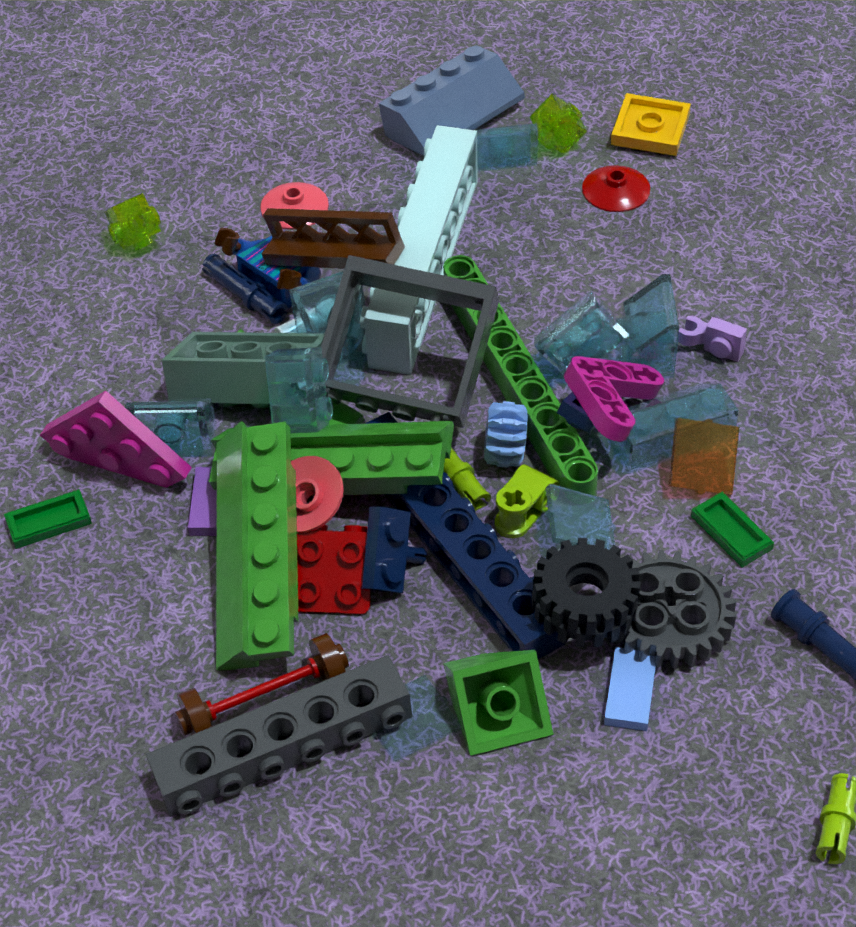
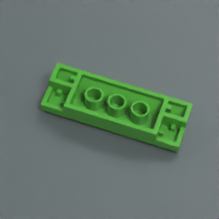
(374, 455)
(255, 546)

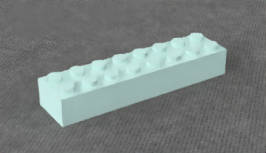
(429, 232)

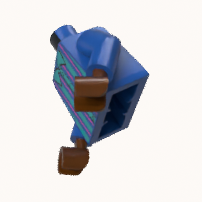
(252, 264)

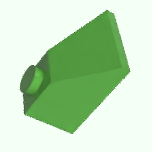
(498, 699)

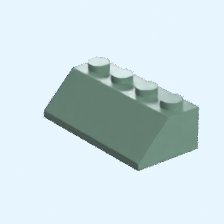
(228, 365)

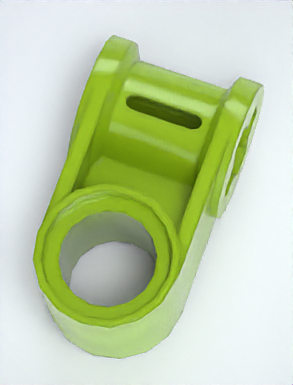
(522, 501)

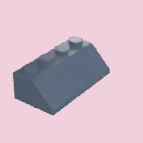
(455, 95)

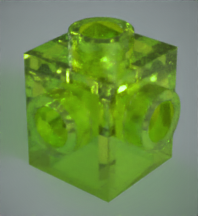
(558, 124)
(133, 223)

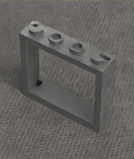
(419, 284)

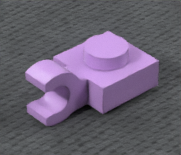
(718, 337)

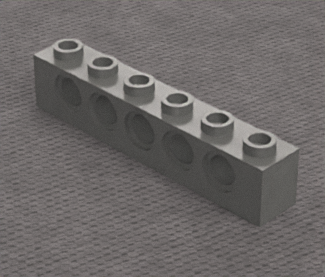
(259, 729)

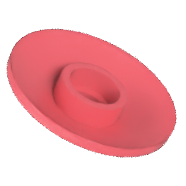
(295, 196)
(317, 478)

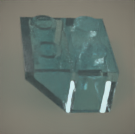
(583, 331)

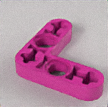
(599, 389)

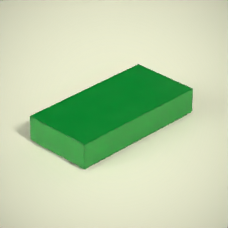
(47, 518)
(732, 529)

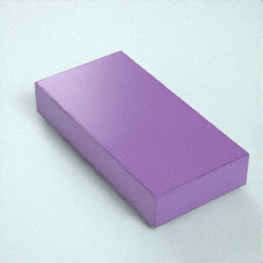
(203, 505)

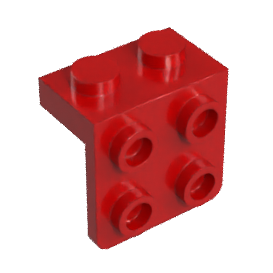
(332, 571)

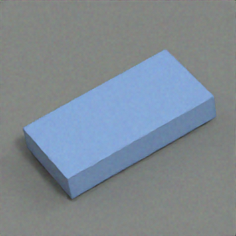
(630, 690)

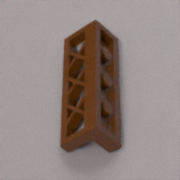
(330, 249)

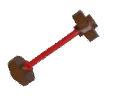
(326, 662)

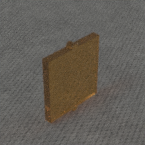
(703, 456)

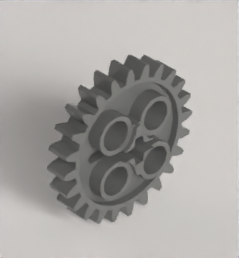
(679, 611)

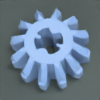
(505, 434)

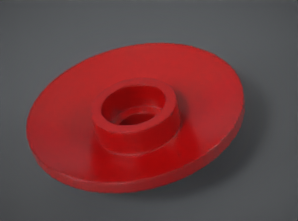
(616, 188)

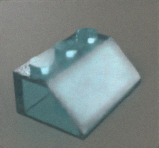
(653, 431)

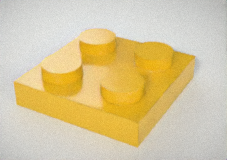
(651, 124)

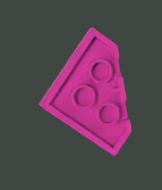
(115, 440)

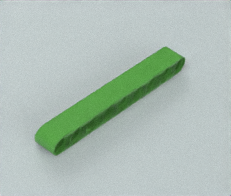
(523, 383)

